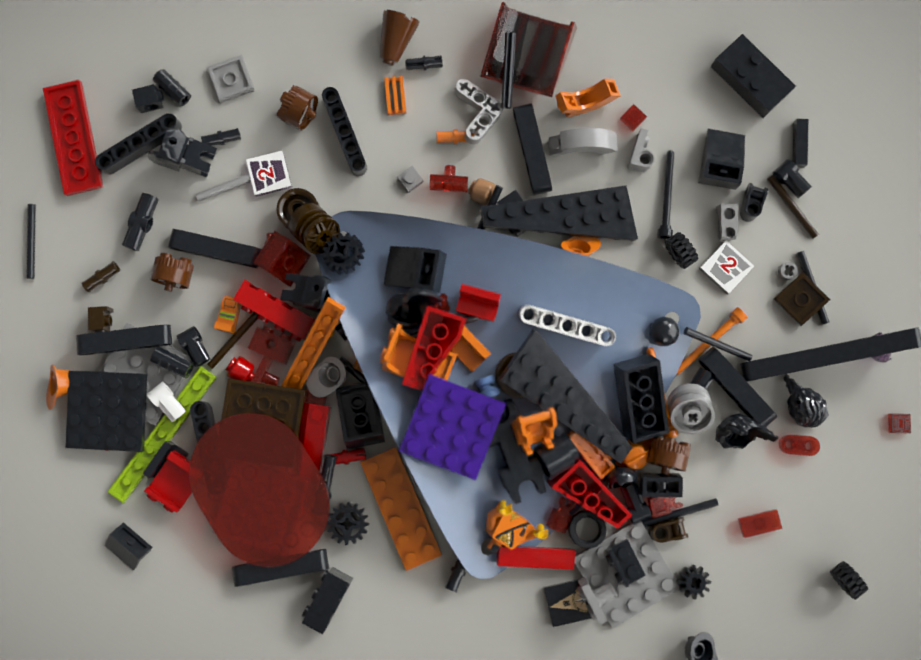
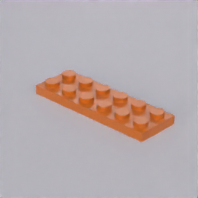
(401, 508)

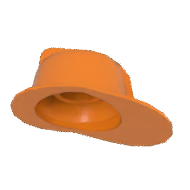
(582, 245)
(57, 385)
(637, 456)

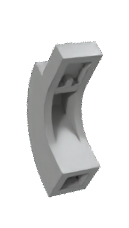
(583, 139)

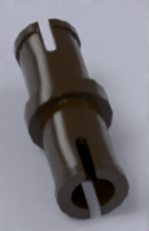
(101, 276)

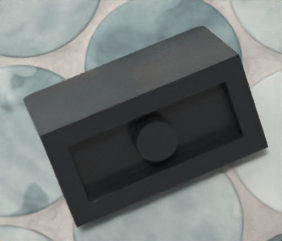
(161, 457)
(127, 545)

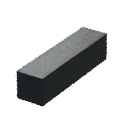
(800, 142)

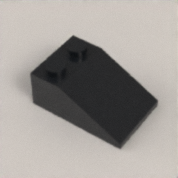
(359, 416)

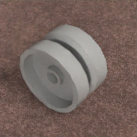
(690, 408)

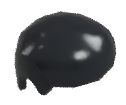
(664, 331)
(620, 476)

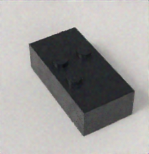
(752, 75)
(641, 398)

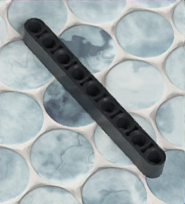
(831, 354)

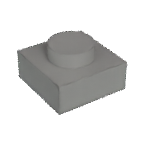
(410, 179)

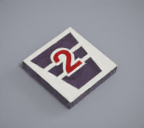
(269, 173)

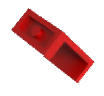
(171, 483)

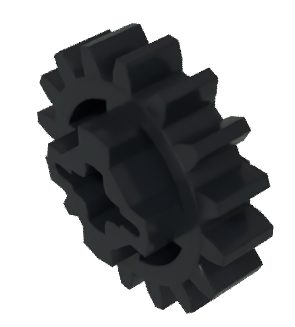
(334, 256)
(347, 531)

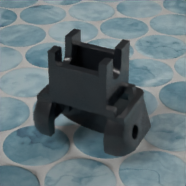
(178, 154)
(309, 291)

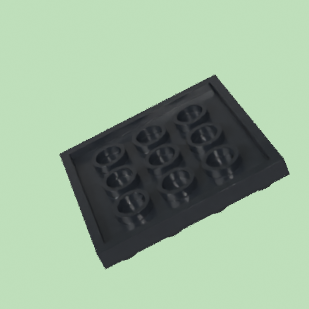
(106, 411)

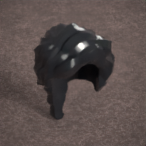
(805, 404)
(740, 430)

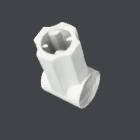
(163, 397)

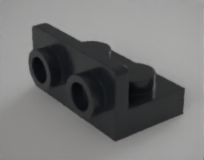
(625, 563)

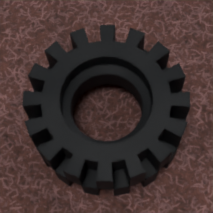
(681, 250)
(849, 580)

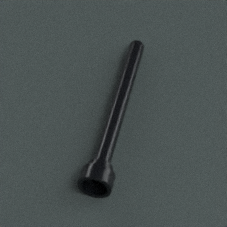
(665, 230)

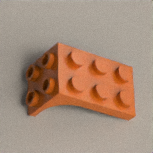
(397, 355)

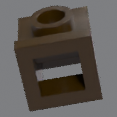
(99, 318)

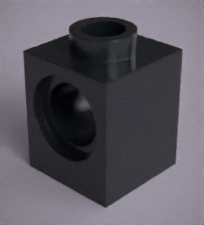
(148, 98)

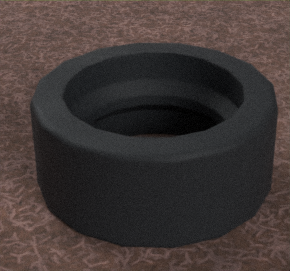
(587, 544)

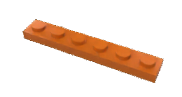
(314, 344)

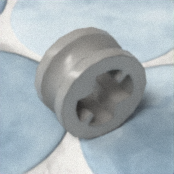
(793, 272)

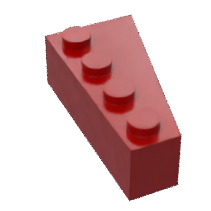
(274, 310)
(588, 491)

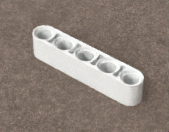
(576, 325)

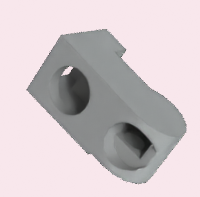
(727, 221)

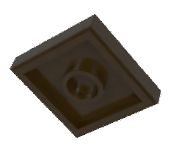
(802, 299)

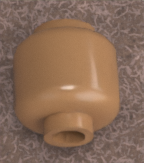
(481, 191)

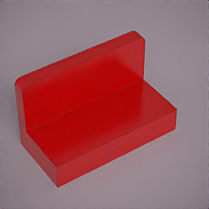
(478, 302)

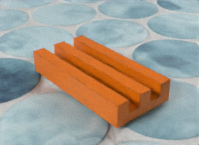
(394, 80)

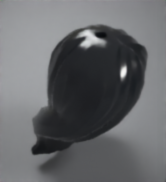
(410, 307)

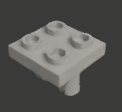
(596, 598)

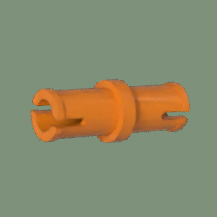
(451, 136)

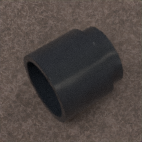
(557, 459)

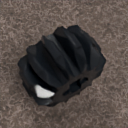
(686, 581)

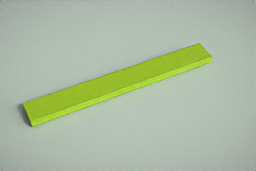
(164, 431)

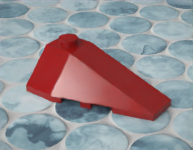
(434, 341)
(315, 430)

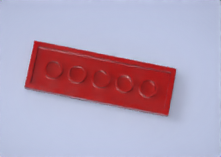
(72, 137)

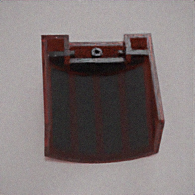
(539, 50)

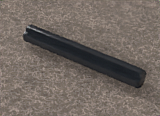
(508, 70)

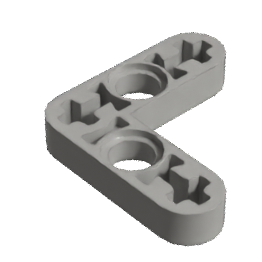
(485, 112)

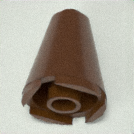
(396, 35)

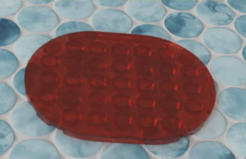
(259, 489)

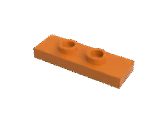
(592, 455)

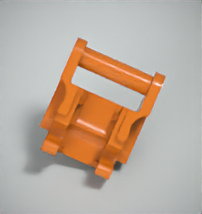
(535, 429)

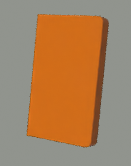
(470, 350)

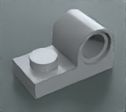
(639, 152)

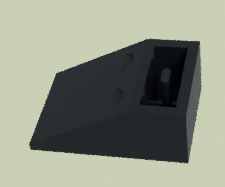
(723, 159)
(415, 268)

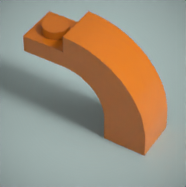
(588, 99)

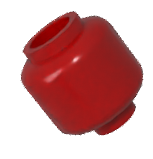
(240, 369)

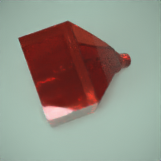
(281, 257)

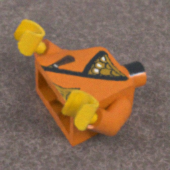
(510, 528)

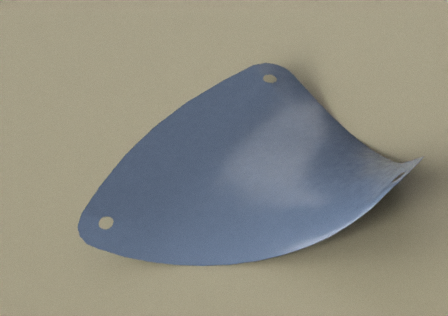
(523, 275)

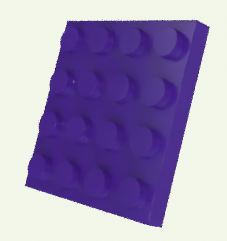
(452, 427)

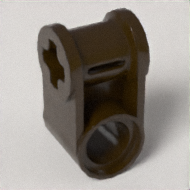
(672, 530)

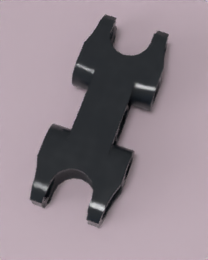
(518, 465)

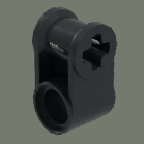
(753, 198)

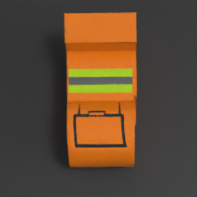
(228, 315)

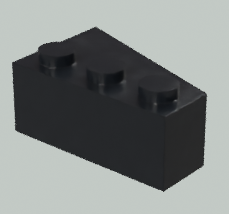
(326, 599)

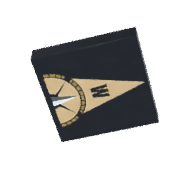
(566, 603)

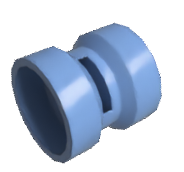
(487, 386)

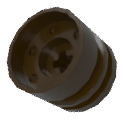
(313, 227)

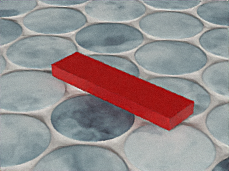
(536, 557)

